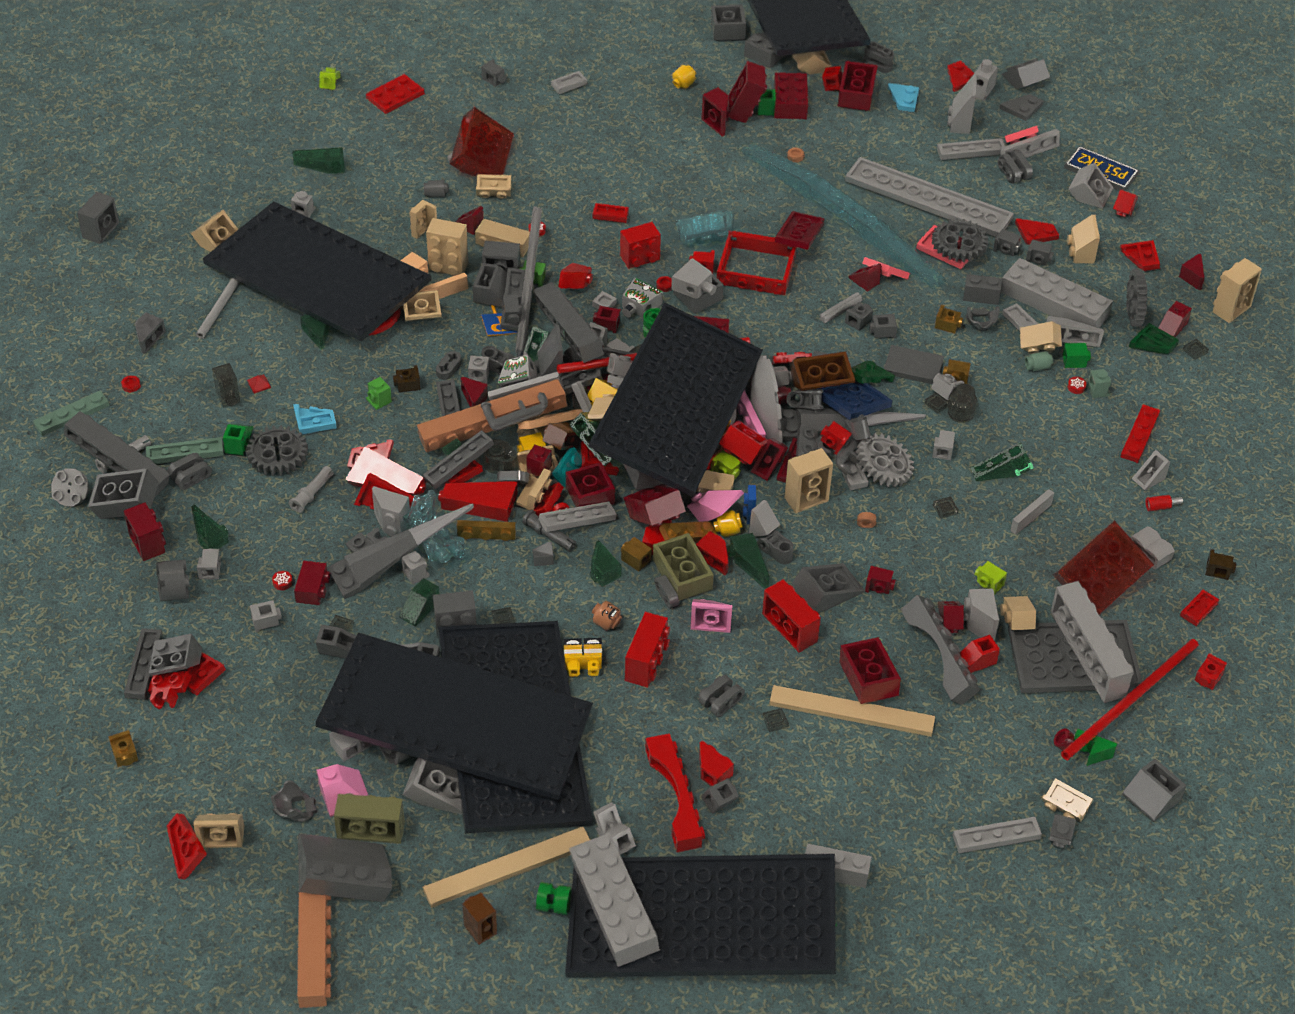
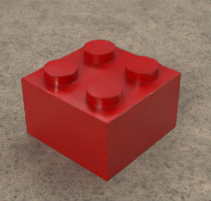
(640, 245)
(743, 442)

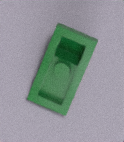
(1099, 748)

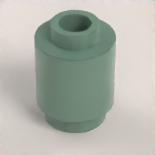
(1038, 361)

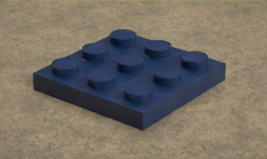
(855, 399)

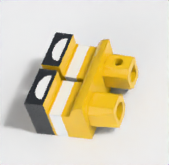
(590, 660)

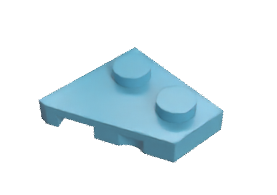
(904, 96)
(314, 419)

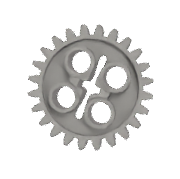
(885, 460)

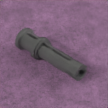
(557, 536)

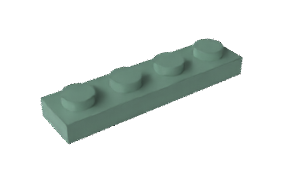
(59, 417)
(175, 451)

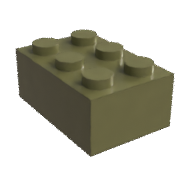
(683, 566)
(369, 818)

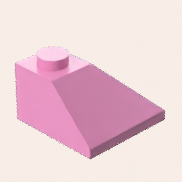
(713, 503)
(711, 616)
(339, 780)

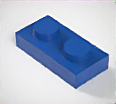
(750, 500)

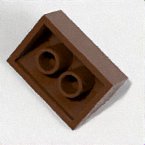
(822, 371)

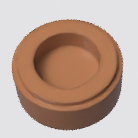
(795, 154)
(866, 520)

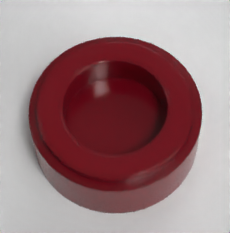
(1063, 738)

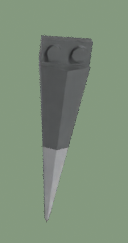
(819, 418)
(367, 564)

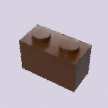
(561, 436)
(479, 918)

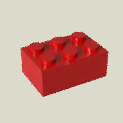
(791, 615)
(647, 649)

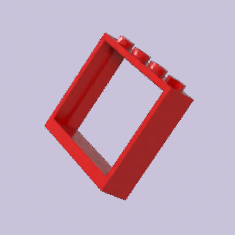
(759, 244)

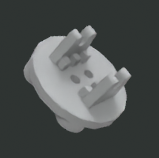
(61, 486)

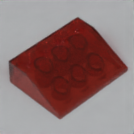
(481, 145)
(1105, 566)

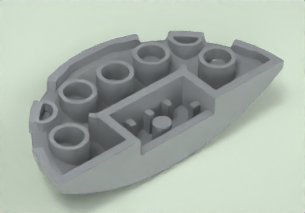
(764, 398)

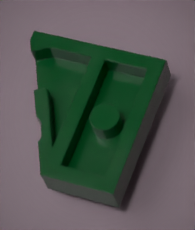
(1154, 340)
(870, 372)

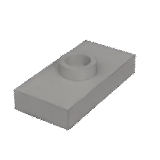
(568, 82)
(1018, 316)

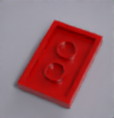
(395, 93)

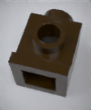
(407, 379)
(1220, 565)

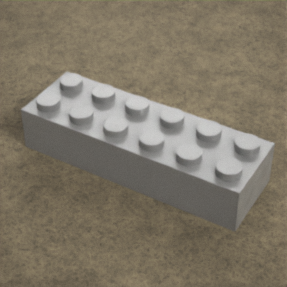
(1054, 294)
(1091, 641)
(614, 899)

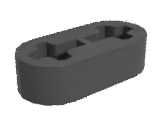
(445, 364)
(518, 476)
(666, 591)

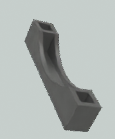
(338, 642)
(957, 679)

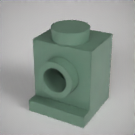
(1099, 383)

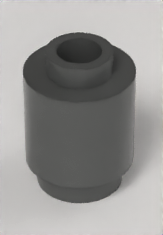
(436, 188)

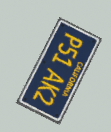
(1117, 173)

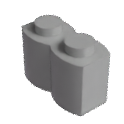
(1154, 547)

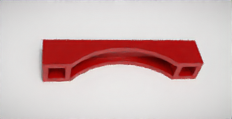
(662, 757)

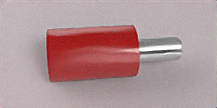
(1161, 502)

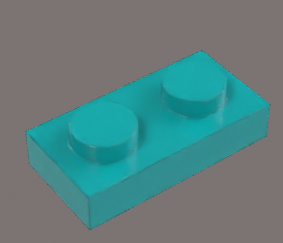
(570, 461)

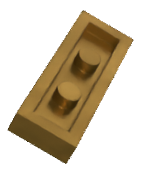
(696, 529)
(486, 530)

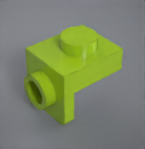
(328, 78)

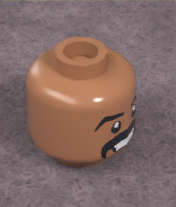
(606, 615)

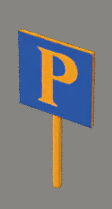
(492, 324)

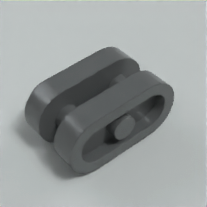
(879, 55)
(1015, 166)
(189, 471)
(721, 695)

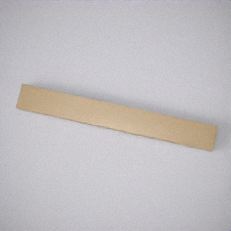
(852, 710)
(503, 867)

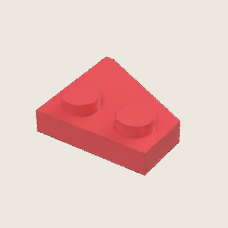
(1015, 137)
(886, 269)

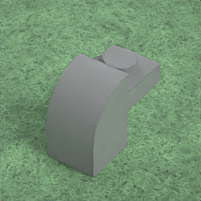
(609, 822)

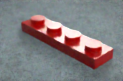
(1140, 433)

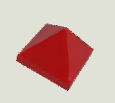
(258, 383)

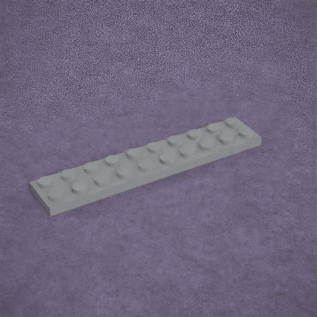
(928, 196)

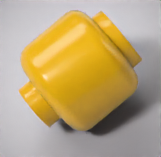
(684, 76)
(728, 523)

